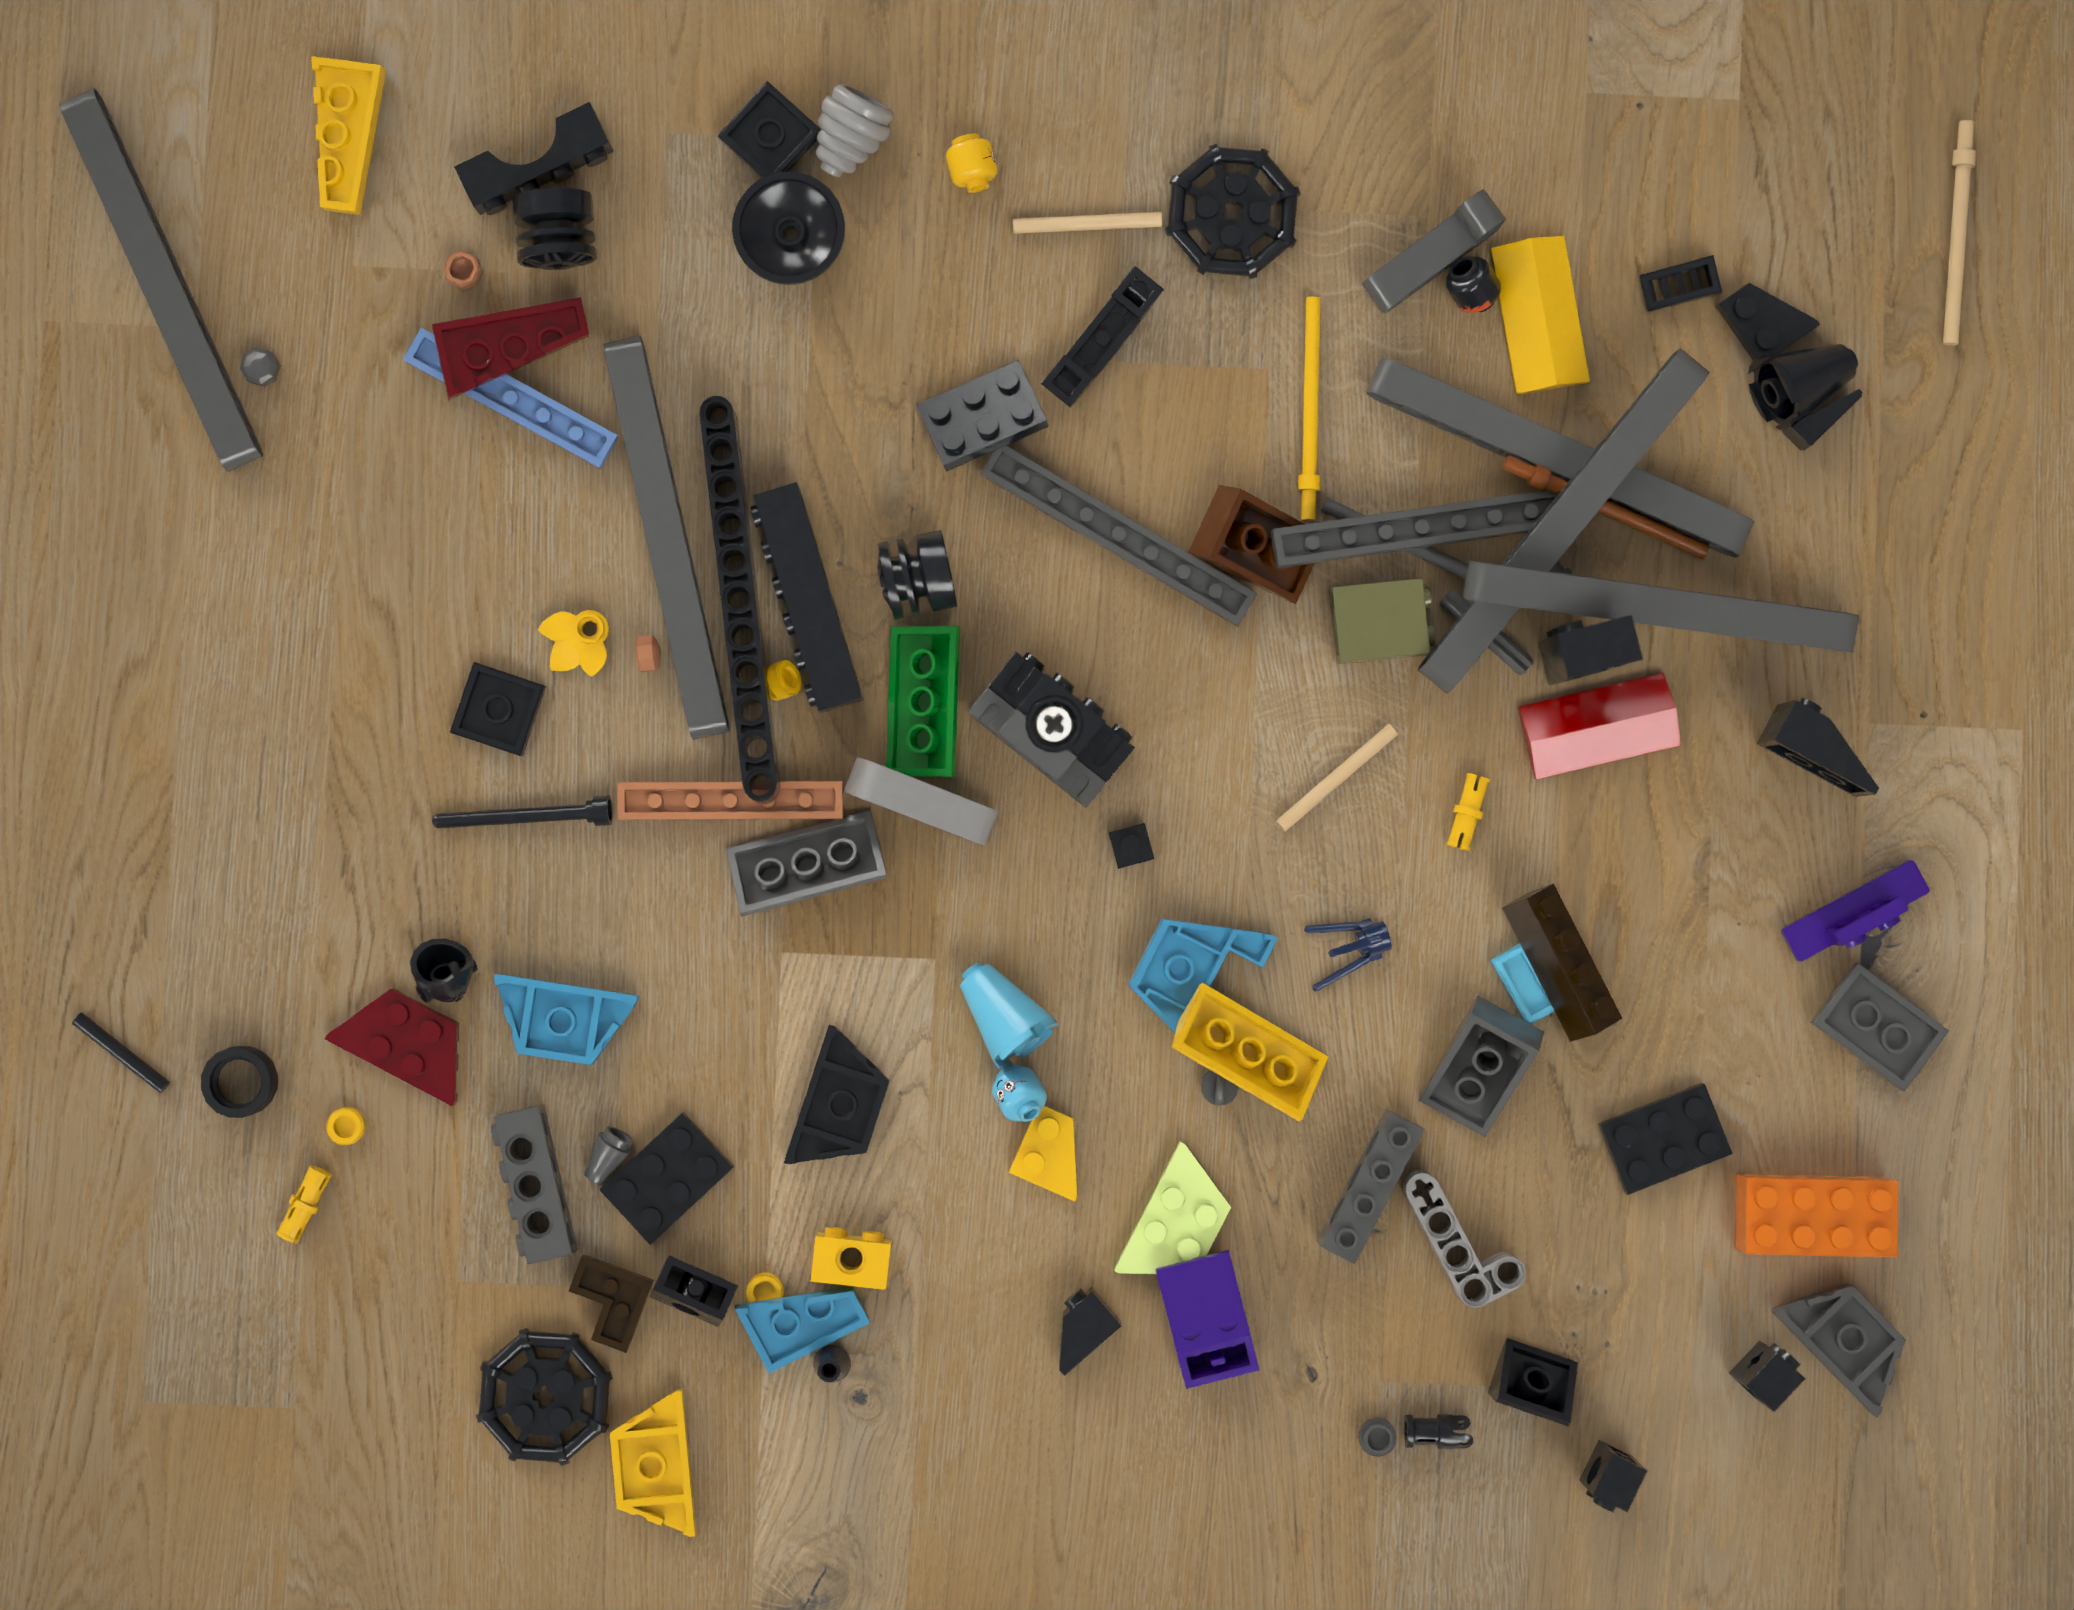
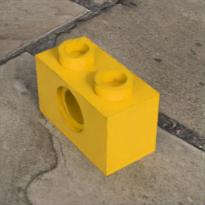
(831, 1269)

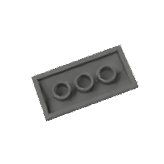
(806, 863)

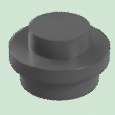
(1377, 1437)

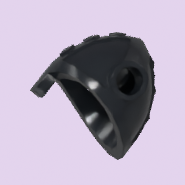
(442, 970)

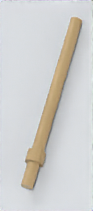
(1963, 161)

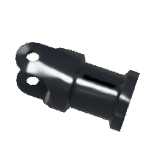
(1437, 1431)

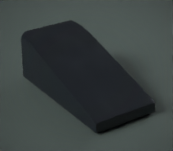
(1812, 427)

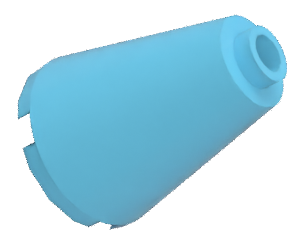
(1004, 1014)

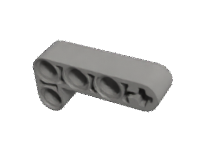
(920, 801)
(1453, 1235)

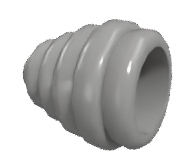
(850, 129)

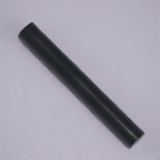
(120, 1053)

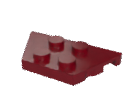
(406, 1042)

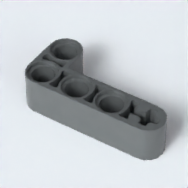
(1435, 252)

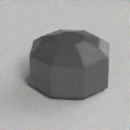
(260, 367)

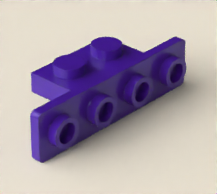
(1857, 912)

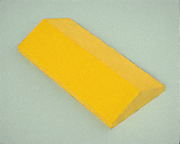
(1540, 314)
(1249, 1051)

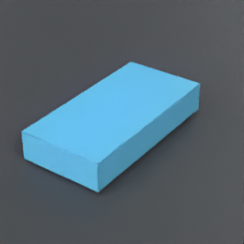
(1522, 984)

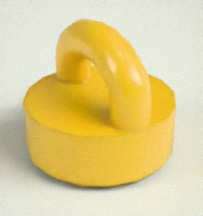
(783, 680)

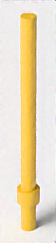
(1309, 480)

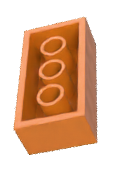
(1816, 1215)

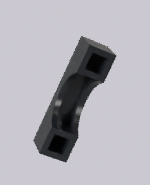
(576, 143)

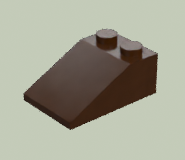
(1239, 542)

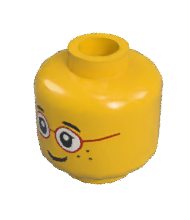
(971, 162)

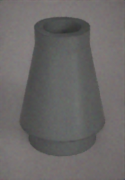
(609, 1151)

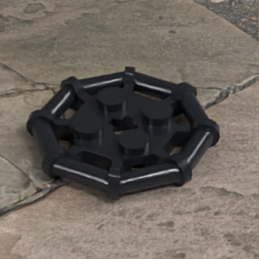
(1232, 189)
(526, 1409)

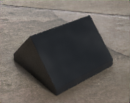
(1534, 1382)

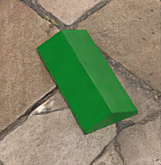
(923, 700)

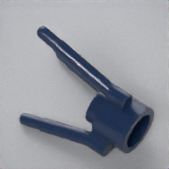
(1371, 940)

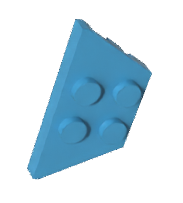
(561, 1018)

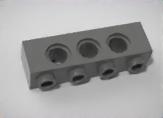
(1370, 1186)
(551, 1200)

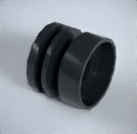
(553, 226)
(917, 575)

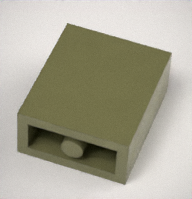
(1381, 621)

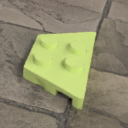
(1177, 1220)

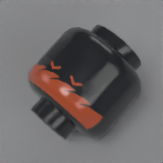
(1473, 284)

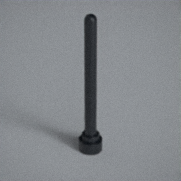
(595, 811)

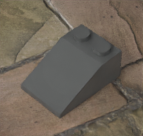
(1482, 1066)

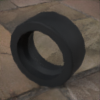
(218, 1102)

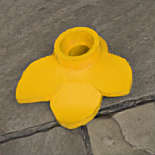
(571, 643)

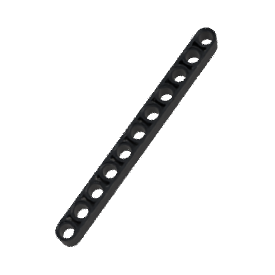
(732, 582)

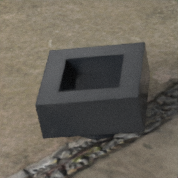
(1131, 845)

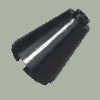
(1798, 381)

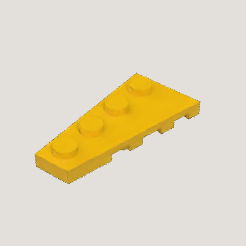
(347, 112)

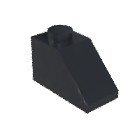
(1084, 1327)

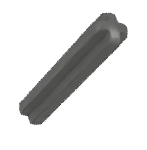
(1502, 645)

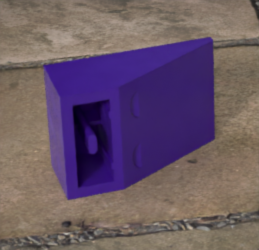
(1207, 1319)

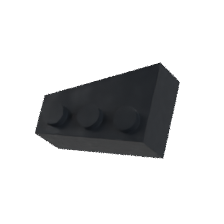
(1583, 651)

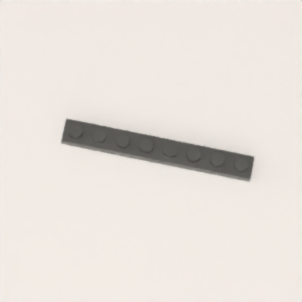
(1408, 529)
(1119, 534)

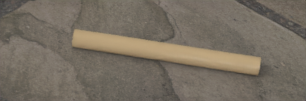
(1087, 222)
(1336, 777)

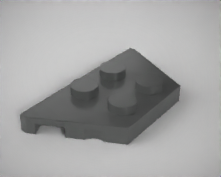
(1847, 1340)

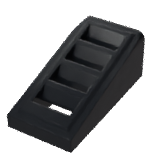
(1707, 263)

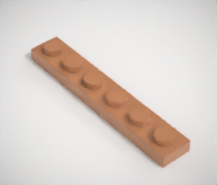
(728, 801)

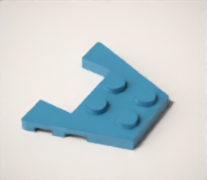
(1184, 957)

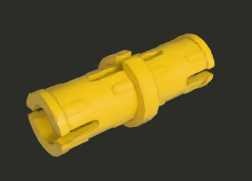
(1468, 812)
(304, 1204)

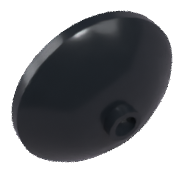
(783, 203)

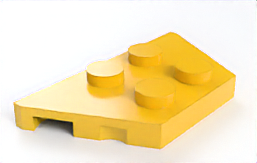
(655, 1466)

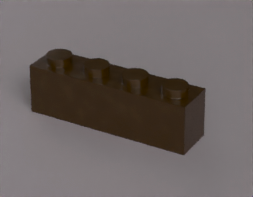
(1562, 963)

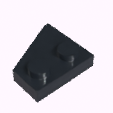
(1763, 321)

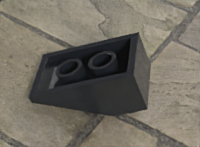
(1815, 744)

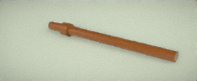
(1541, 478)

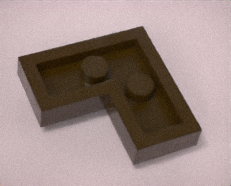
(620, 1292)

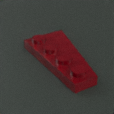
(497, 343)

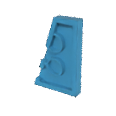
(801, 1323)

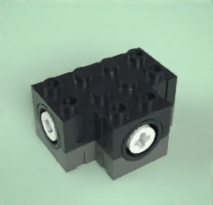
(1052, 727)

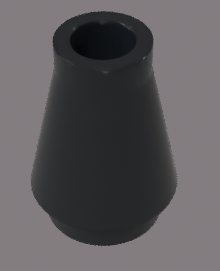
(836, 1356)

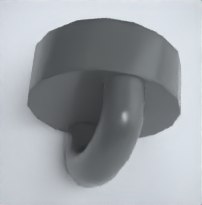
(1218, 1089)

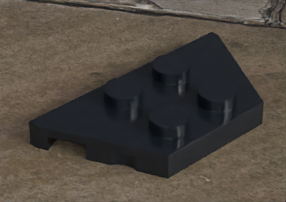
(839, 1103)

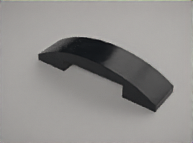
(1103, 337)

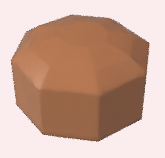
(462, 270)
(647, 653)

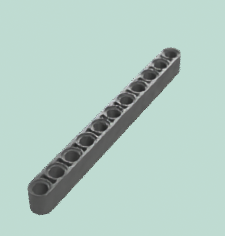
(161, 280)
(1535, 444)
(1570, 512)
(666, 537)
(1660, 606)

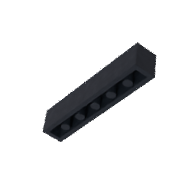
(808, 598)

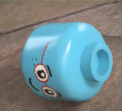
(1019, 1093)

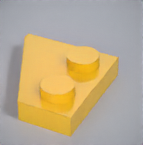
(1048, 1154)

